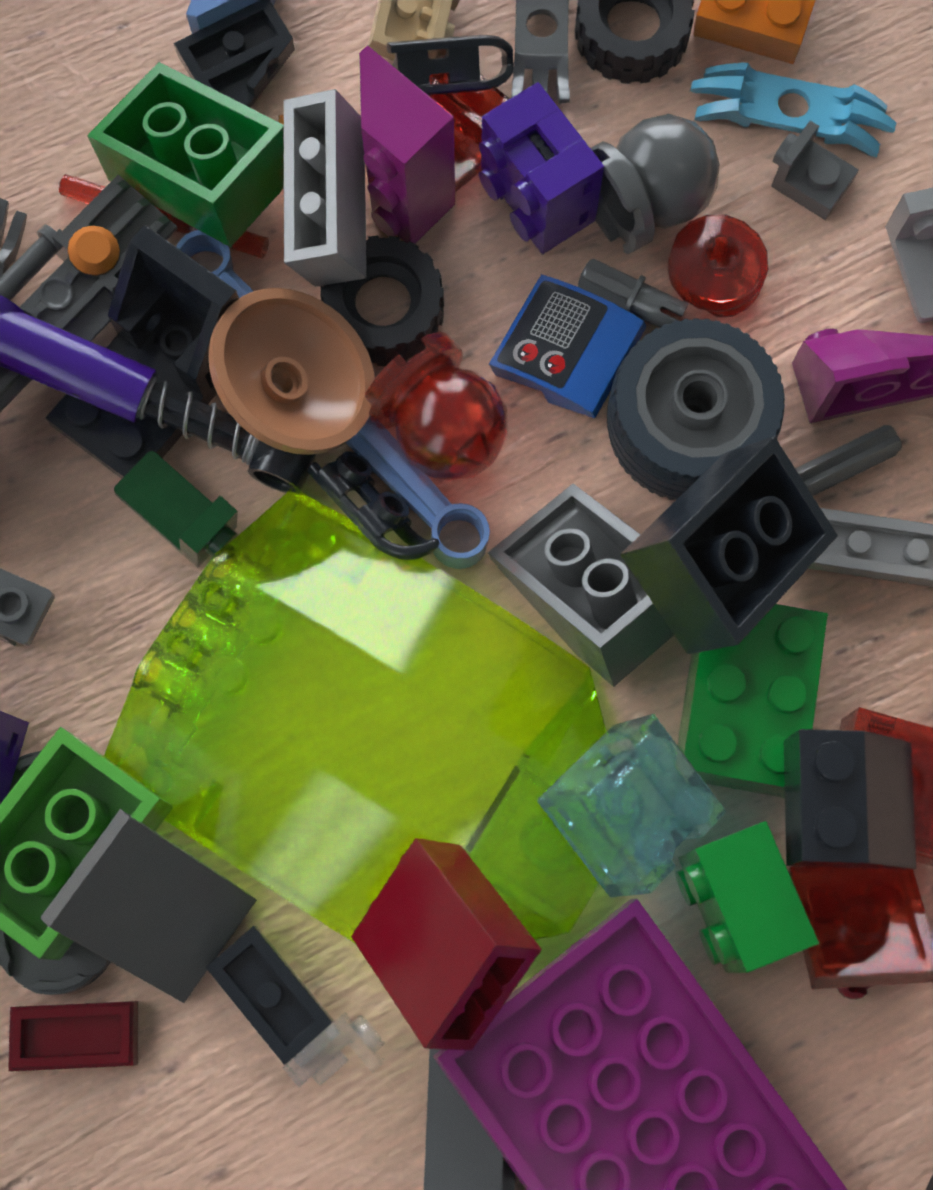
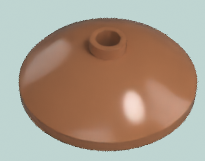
(308, 353)

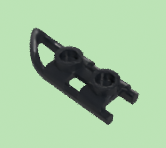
(459, 63)
(382, 512)

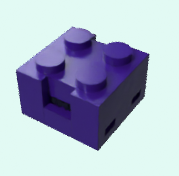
(539, 168)

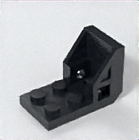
(162, 320)

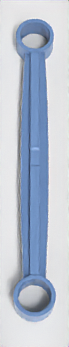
(378, 445)

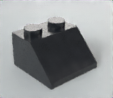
(849, 800)

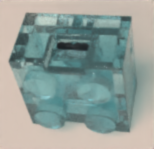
(631, 806)

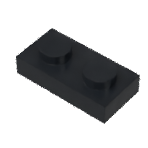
(270, 994)

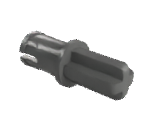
(630, 293)

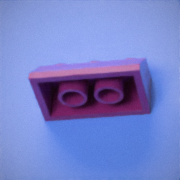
(405, 151)

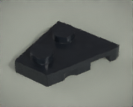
(238, 52)

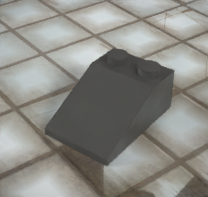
(578, 582)

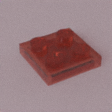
(866, 927)

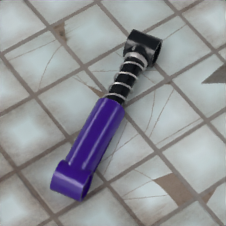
(133, 392)

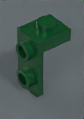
(177, 509)

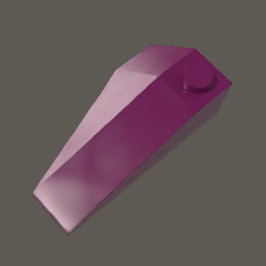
(862, 371)

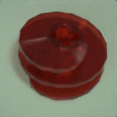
(741, 258)

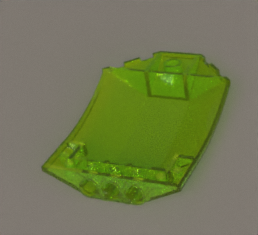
(353, 700)

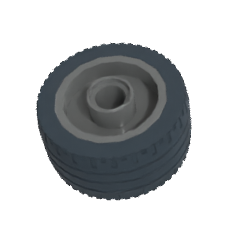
(689, 400)

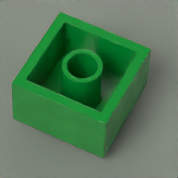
(745, 900)

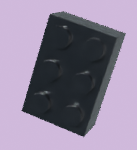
(730, 547)

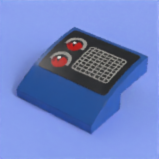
(567, 345)

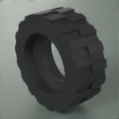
(632, 59)
(416, 272)

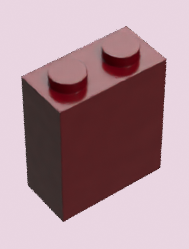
(444, 945)

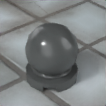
(655, 179)

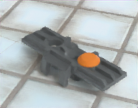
(93, 253)

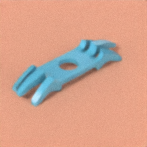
(826, 105)

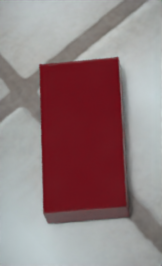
(73, 1036)

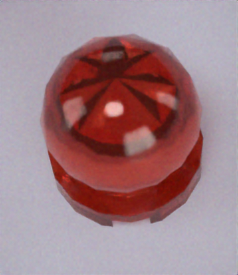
(443, 415)

